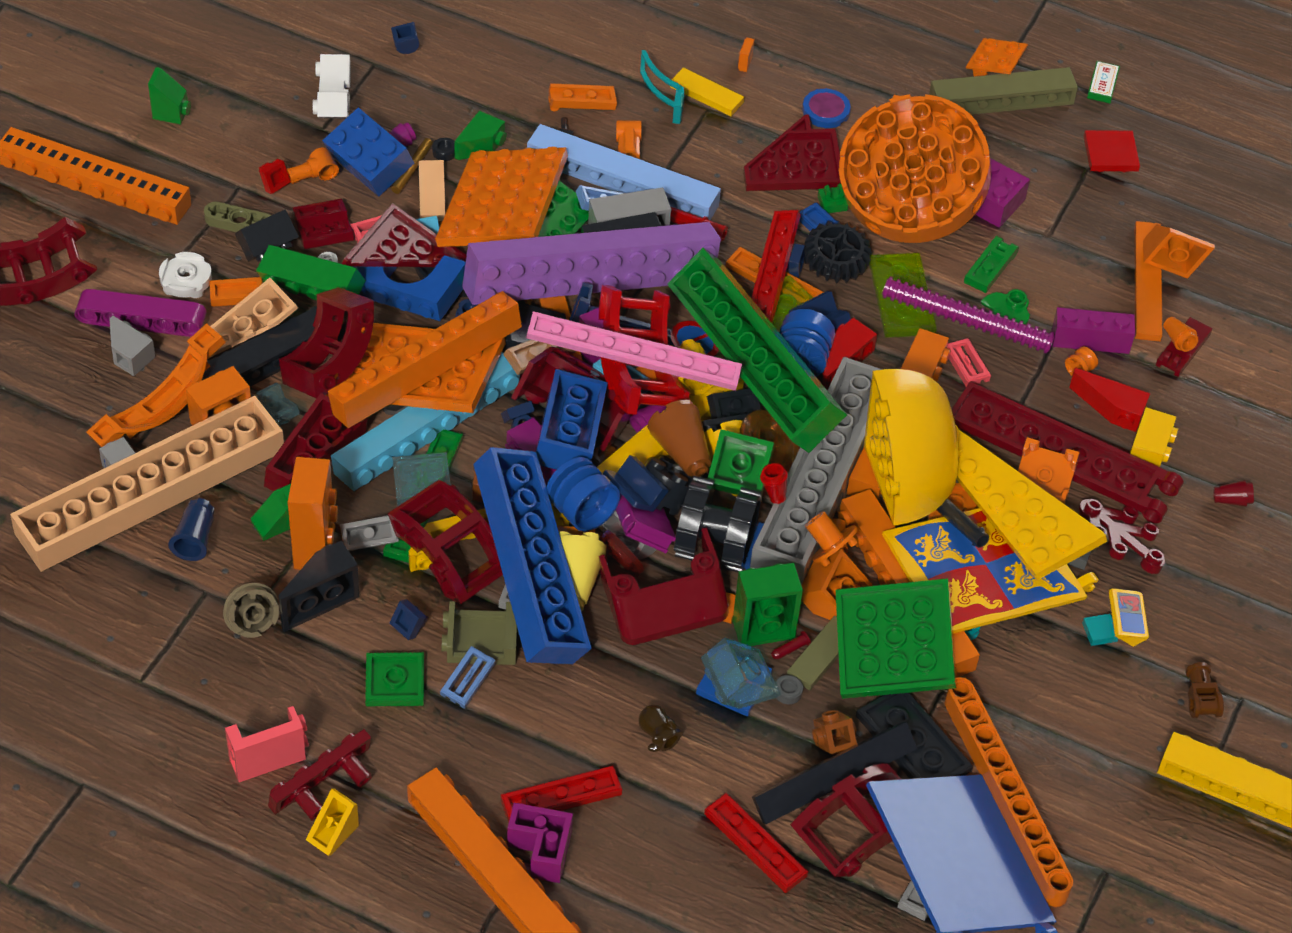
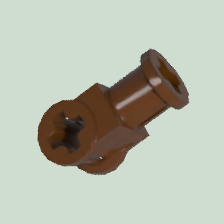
(1203, 694)

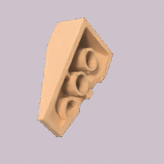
(254, 314)

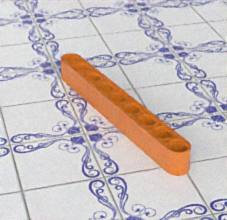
(1011, 801)

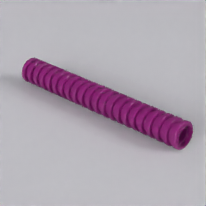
(968, 315)

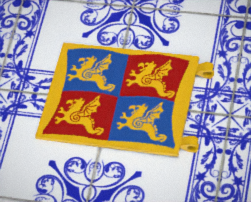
(985, 581)

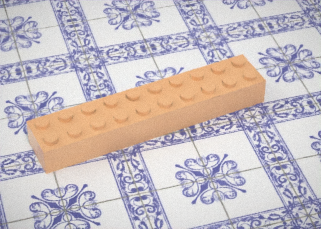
(147, 483)

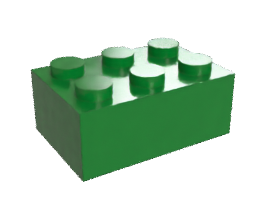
(767, 604)

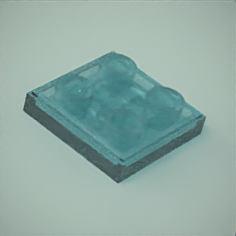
(418, 472)

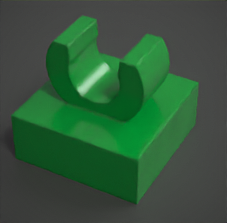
(832, 199)

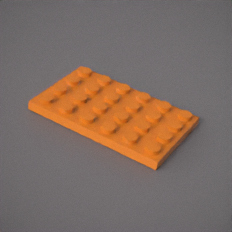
(502, 196)
(453, 390)

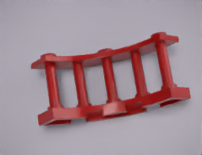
(628, 390)

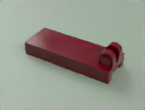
(1177, 359)

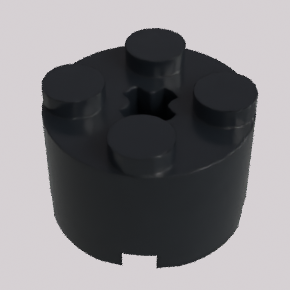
(674, 480)

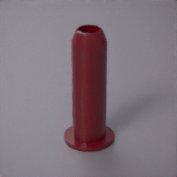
(791, 646)

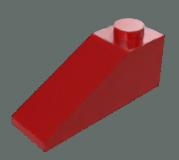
(850, 341)
(1113, 400)

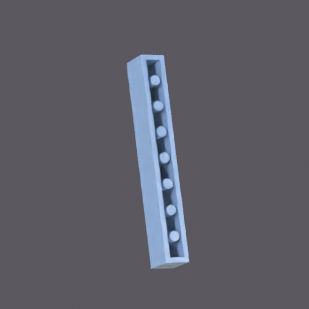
(627, 174)

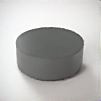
(790, 689)

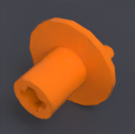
(829, 537)

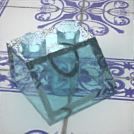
(739, 674)

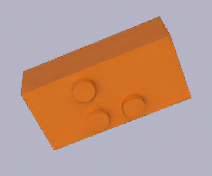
(311, 508)

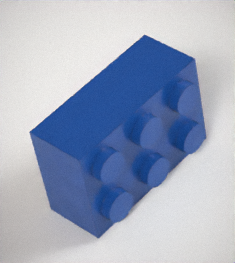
(368, 151)

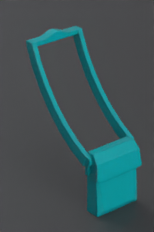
(679, 96)

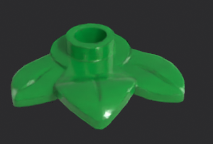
(1012, 304)

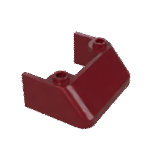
(537, 382)
(671, 605)

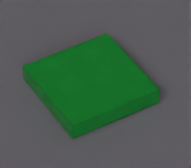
(394, 679)

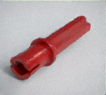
(682, 217)

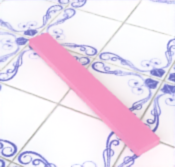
(634, 351)

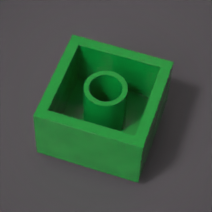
(739, 462)

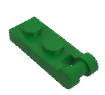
(991, 264)

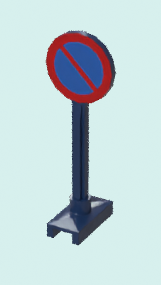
(679, 332)

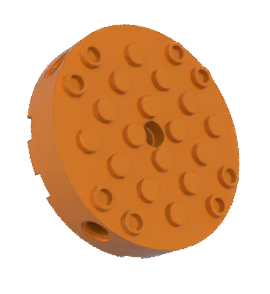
(882, 174)

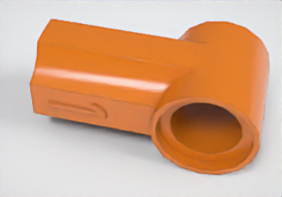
(629, 137)

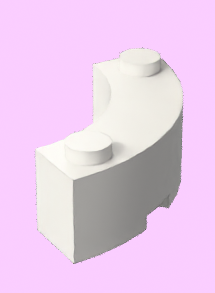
(333, 98)

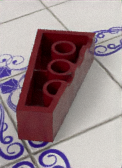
(315, 436)

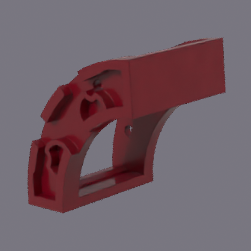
(324, 340)
(425, 504)
(848, 793)

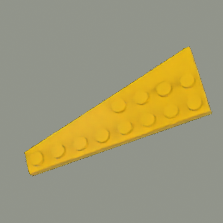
(1027, 517)

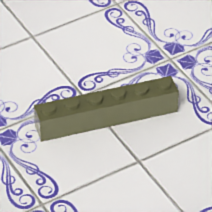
(1009, 91)

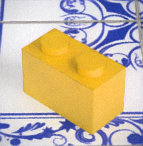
(1153, 437)

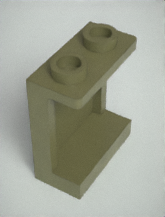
(485, 630)

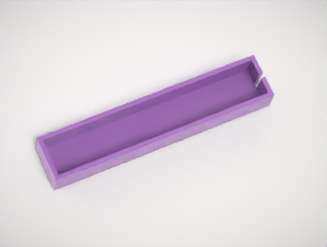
(563, 262)

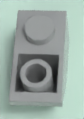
(130, 347)

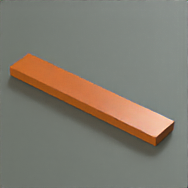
(1147, 290)

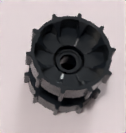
(725, 526)

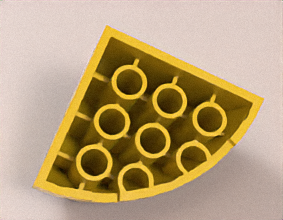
(911, 443)

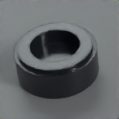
(443, 149)

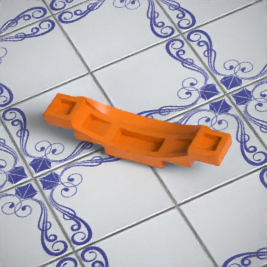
(167, 398)

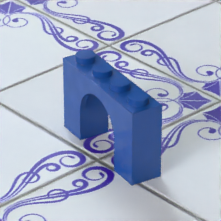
(426, 297)

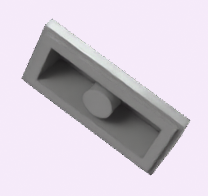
(368, 533)

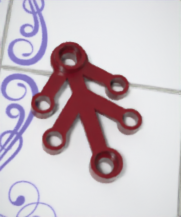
(1095, 513)

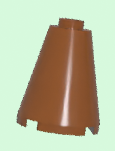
(682, 436)

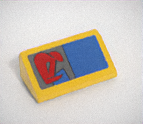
(1128, 616)

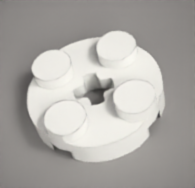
(188, 286)

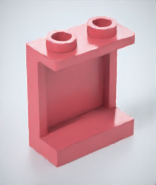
(267, 749)

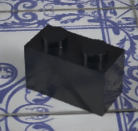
(273, 230)

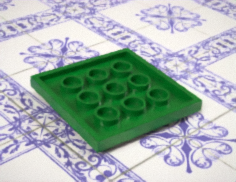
(895, 639)

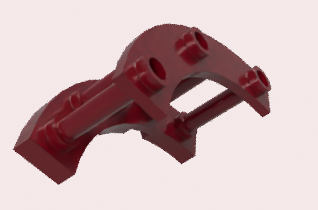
(49, 242)

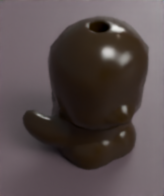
(661, 727)

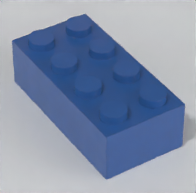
(570, 419)

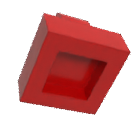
(274, 175)

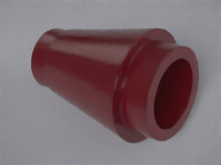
(1235, 493)

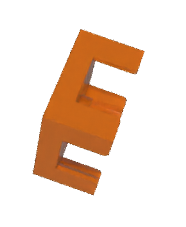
(1048, 468)

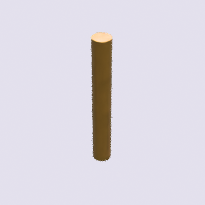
(418, 156)

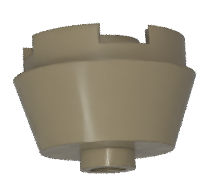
(250, 609)

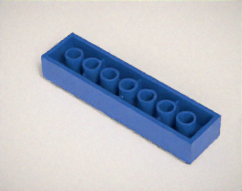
(531, 556)

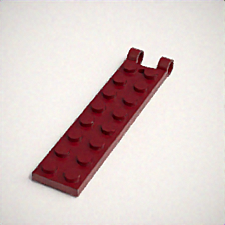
(1098, 465)

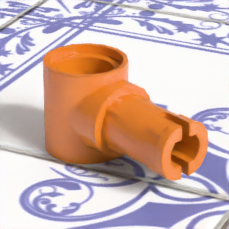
(319, 164)

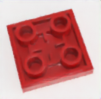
(1111, 150)

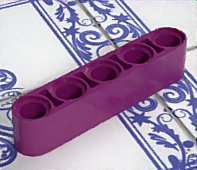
(141, 312)

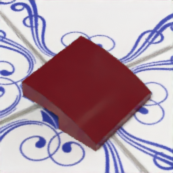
(323, 223)

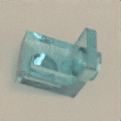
(276, 404)

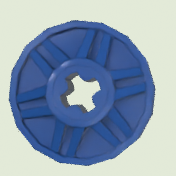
(810, 337)
(583, 494)

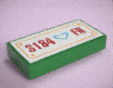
(1103, 82)

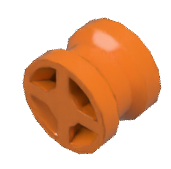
(1083, 359)

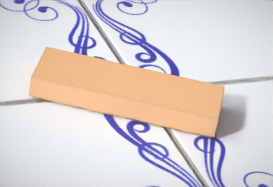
(432, 189)

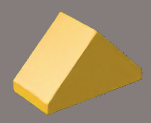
(334, 823)

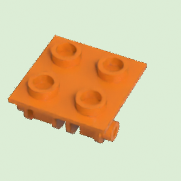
(996, 56)

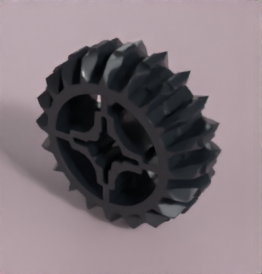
(822, 253)

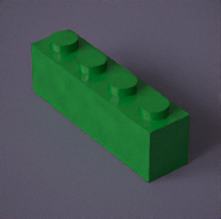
(307, 273)

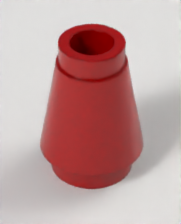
(775, 482)

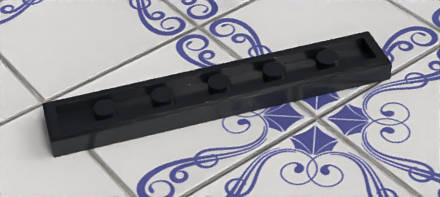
(823, 776)

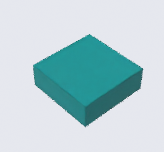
(1099, 629)

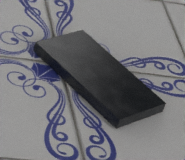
(935, 753)

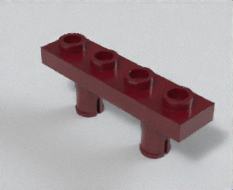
(328, 763)

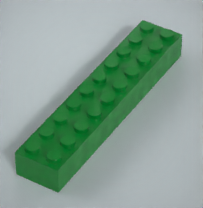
(767, 360)

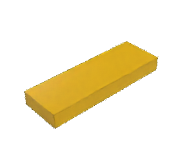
(708, 92)

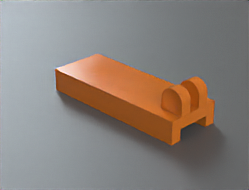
(581, 97)

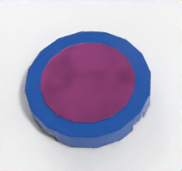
(826, 108)

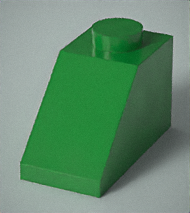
(167, 98)
(482, 133)
(273, 515)

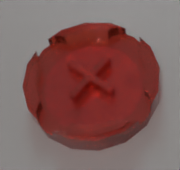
(622, 553)

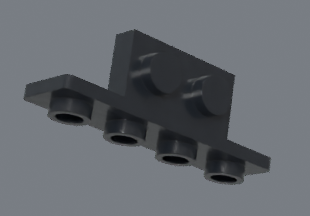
(729, 407)

